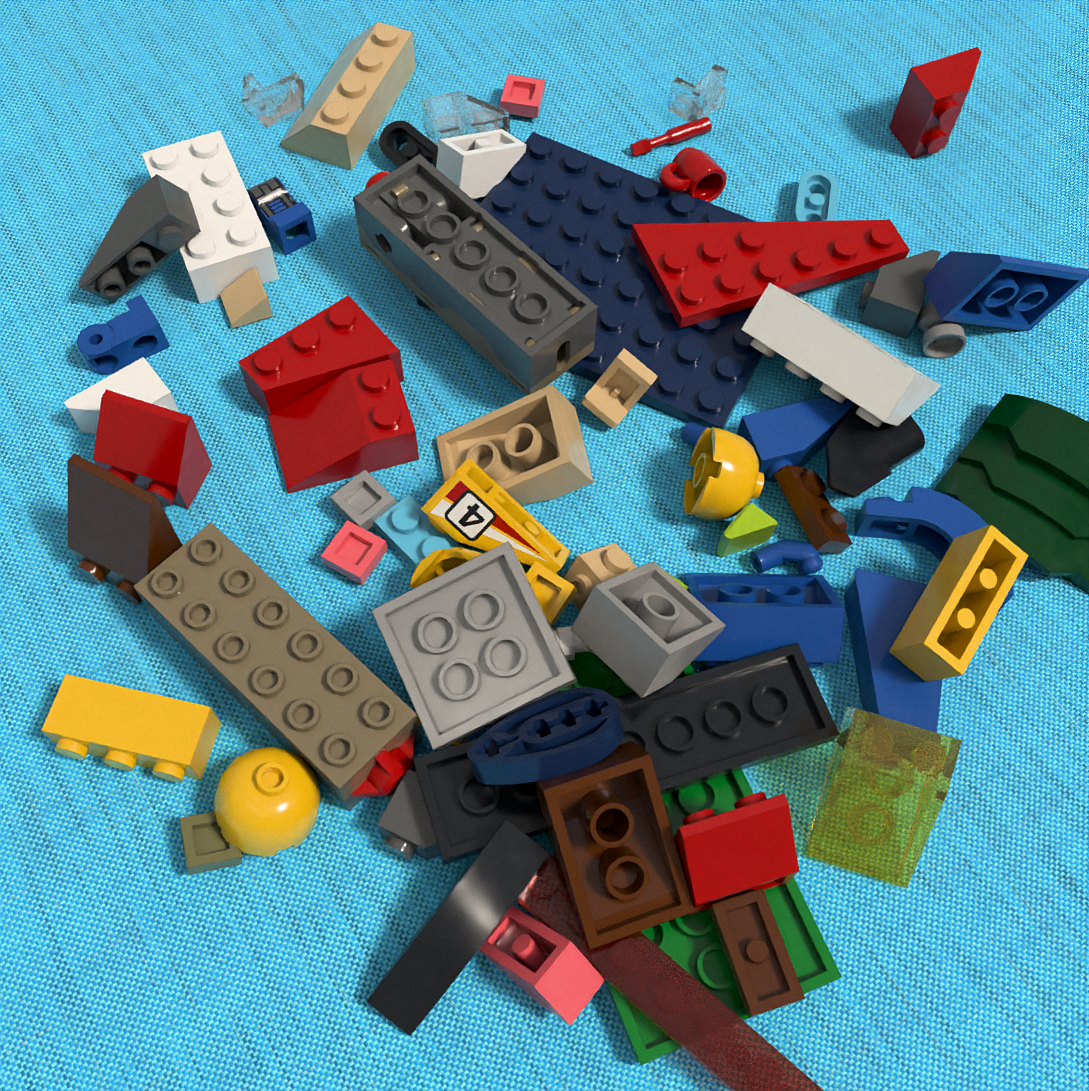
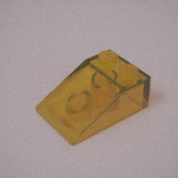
(881, 796)

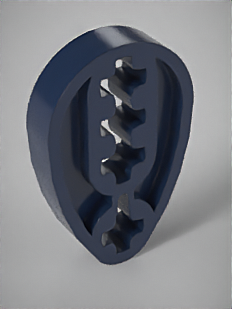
(548, 738)

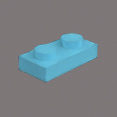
(411, 532)

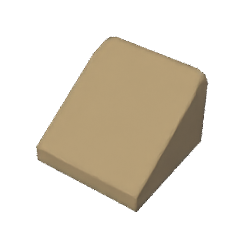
(246, 300)

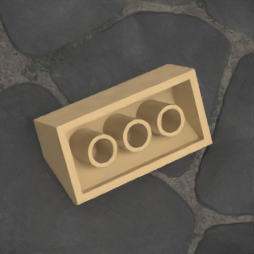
(354, 97)

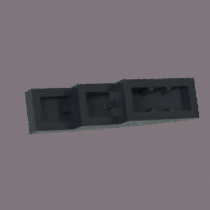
(457, 927)

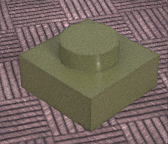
(205, 845)

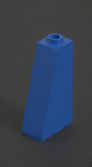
(876, 614)

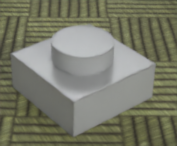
(362, 500)

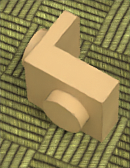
(618, 389)
(596, 567)

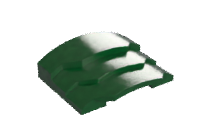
(1031, 483)

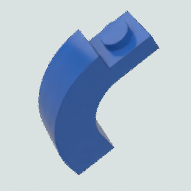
(921, 518)

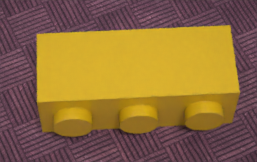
(959, 604)
(131, 728)

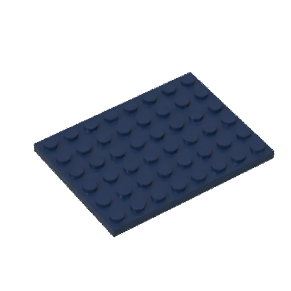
(580, 223)

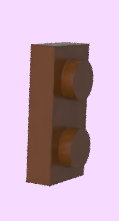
(818, 518)
(756, 953)

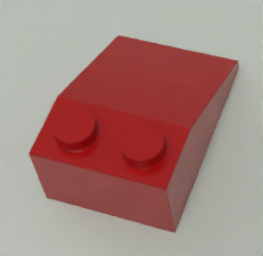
(345, 428)

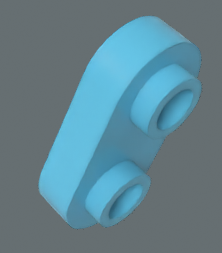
(816, 197)

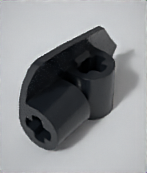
(866, 454)

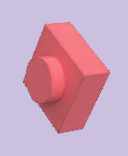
(522, 95)
(354, 552)

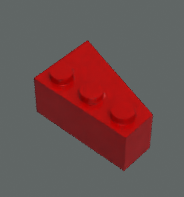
(314, 354)

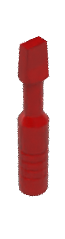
(672, 136)

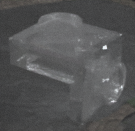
(700, 99)
(274, 102)

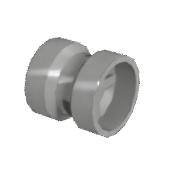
(940, 337)

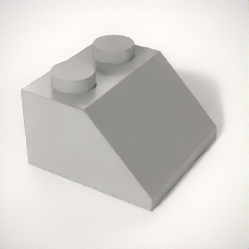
(645, 627)

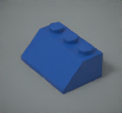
(999, 289)
(769, 614)

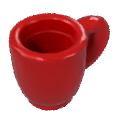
(694, 174)

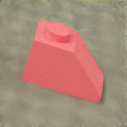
(542, 964)

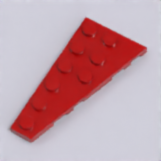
(728, 265)

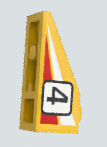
(485, 516)

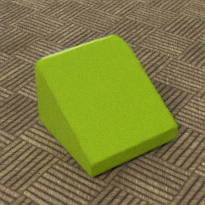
(746, 531)

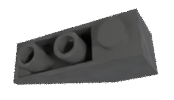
(143, 235)

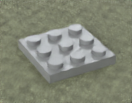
(473, 646)

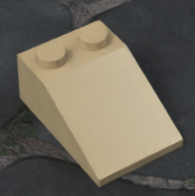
(525, 447)

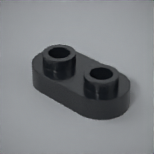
(403, 132)

